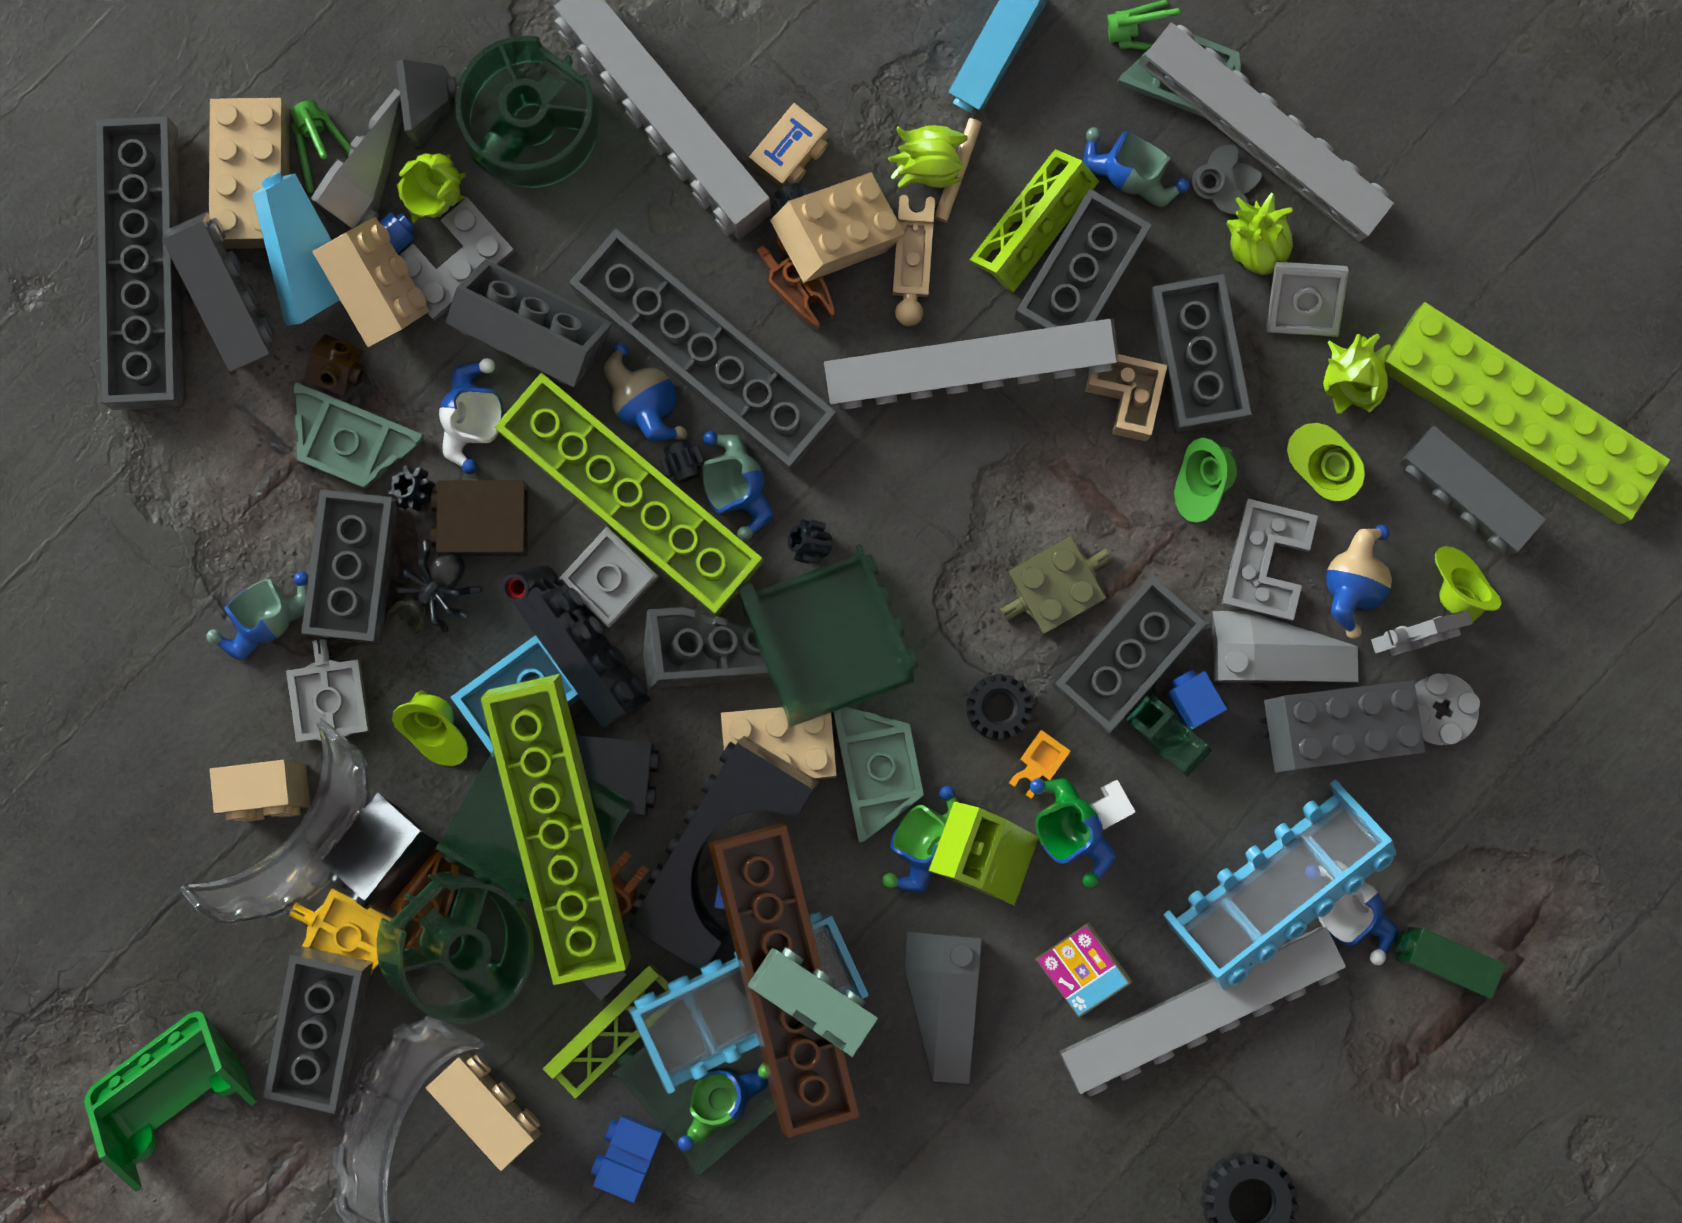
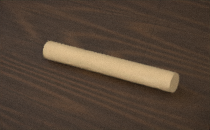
(964, 152)

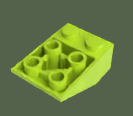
(984, 852)

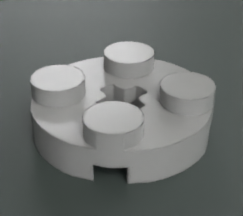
(1462, 703)

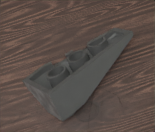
(697, 650)
(944, 993)

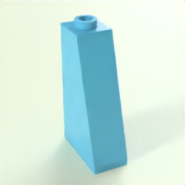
(994, 51)
(290, 235)

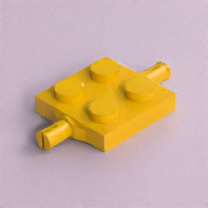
(342, 927)

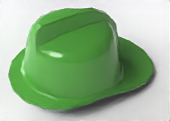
(1203, 479)

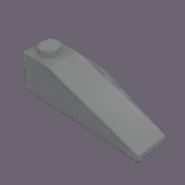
(355, 188)
(1271, 651)

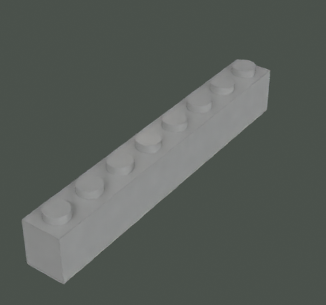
(1266, 131)
(971, 362)
(1199, 1011)

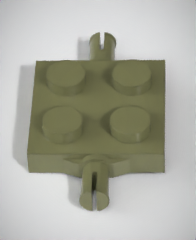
(1056, 585)

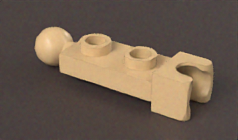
(913, 260)

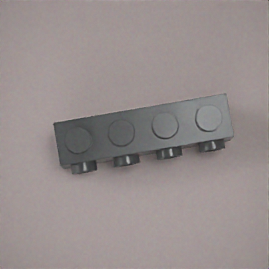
(1471, 491)

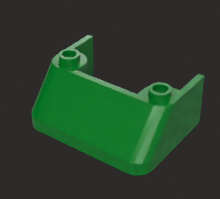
(155, 1087)

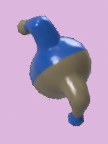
(642, 397)

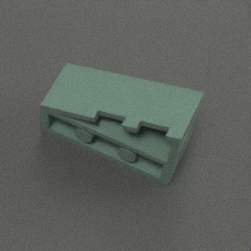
(813, 1000)

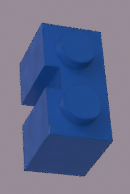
(1194, 699)
(627, 1158)

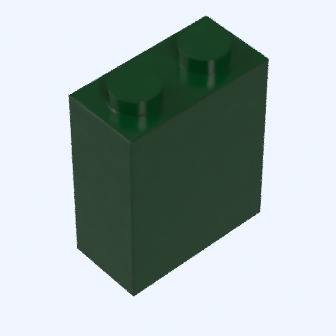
(1449, 962)

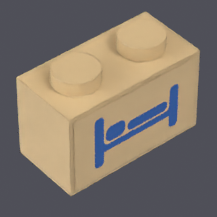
(789, 147)

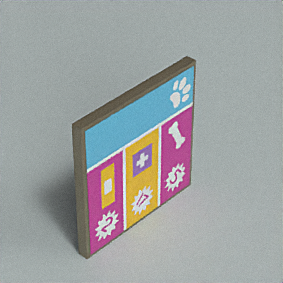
(1083, 970)

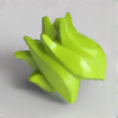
(928, 156)
(430, 185)
(1260, 235)
(1357, 374)

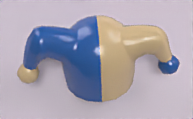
(1358, 579)

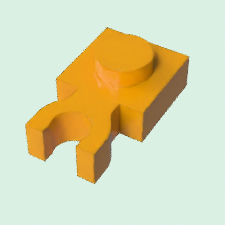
(1042, 759)

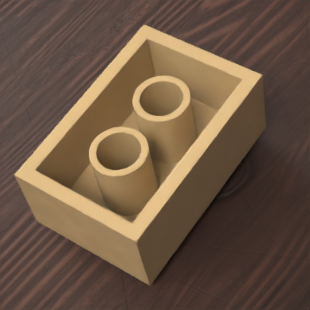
(837, 227)
(371, 281)
(804, 746)
(260, 790)
(485, 1109)

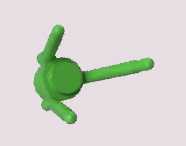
(1124, 23)
(310, 121)

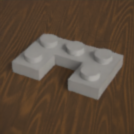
(479, 243)
(1247, 579)

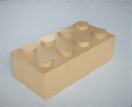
(245, 147)

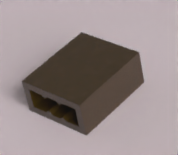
(480, 517)

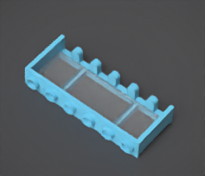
(1283, 887)
(710, 1016)

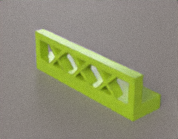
(1040, 220)
(596, 1028)

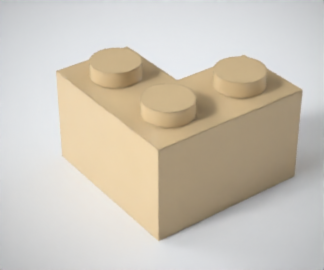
(1138, 387)

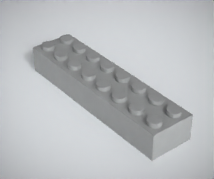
(665, 114)

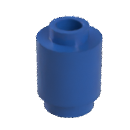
(399, 229)

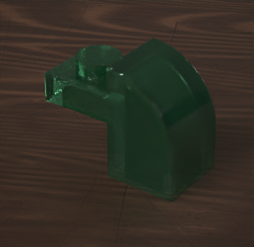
(1167, 735)

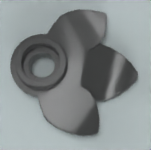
(1230, 179)

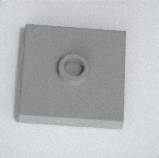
(1307, 299)
(610, 577)

